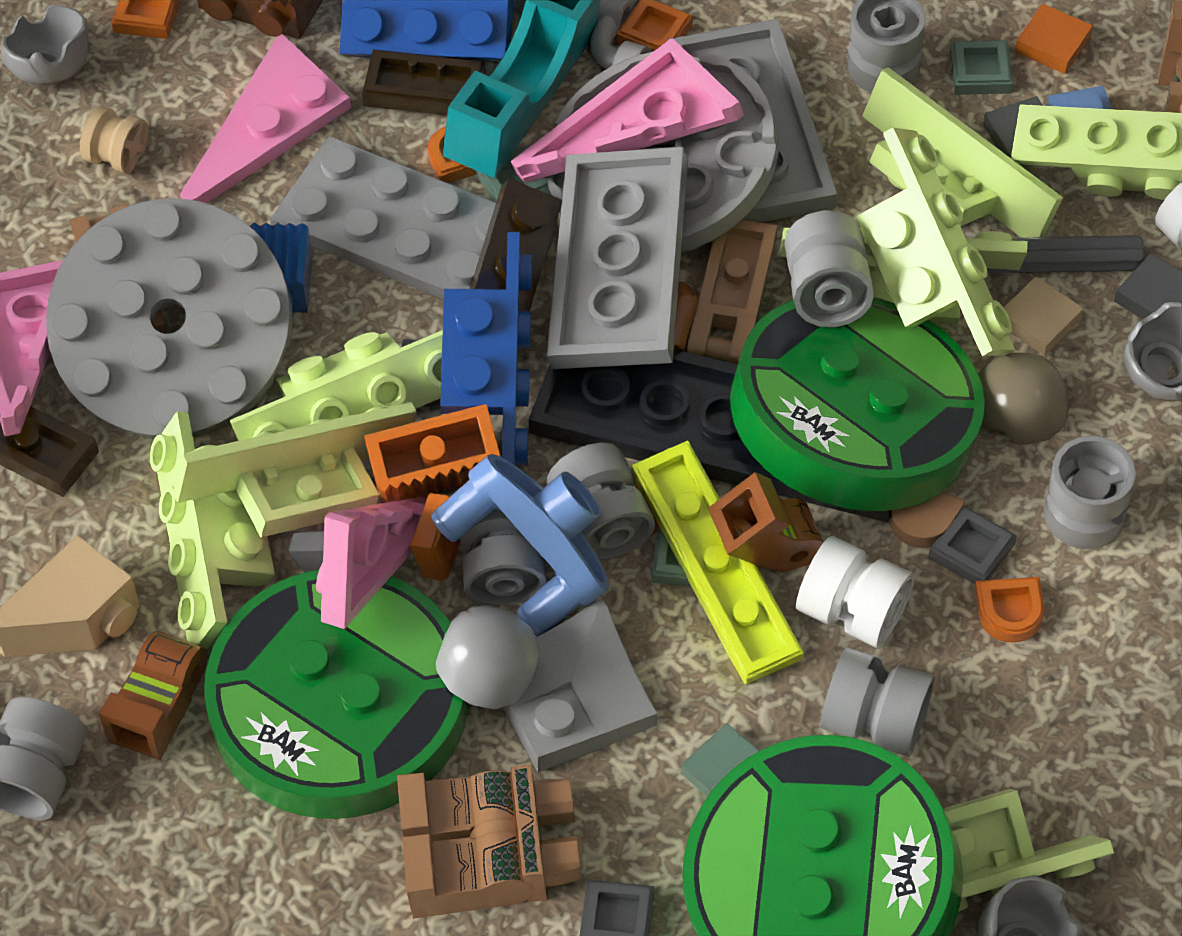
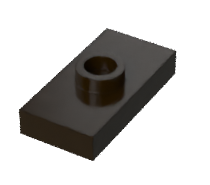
(415, 81)

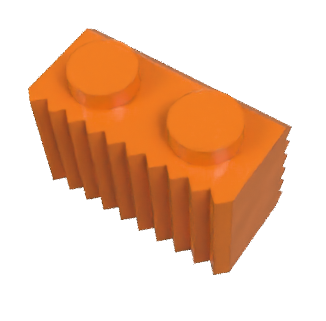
(430, 453)

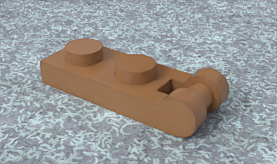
(733, 289)

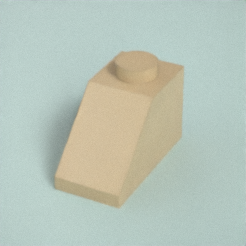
(69, 605)

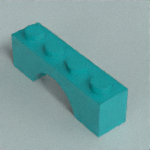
(499, 109)

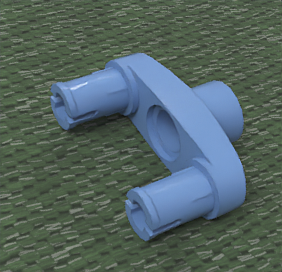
(548, 519)

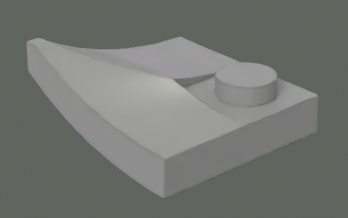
(581, 692)

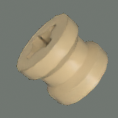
(113, 139)

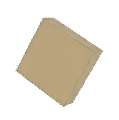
(1042, 315)

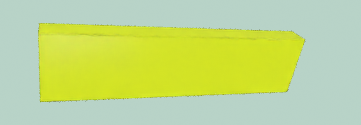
(726, 586)

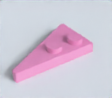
(648, 105)
(275, 112)
(22, 339)
(362, 553)

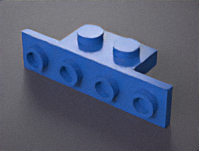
(482, 350)

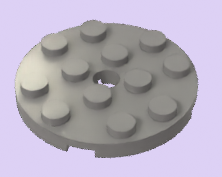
(725, 163)
(117, 283)

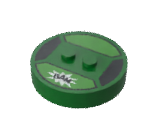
(858, 408)
(331, 712)
(822, 845)

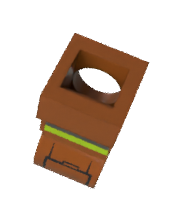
(773, 530)
(154, 694)

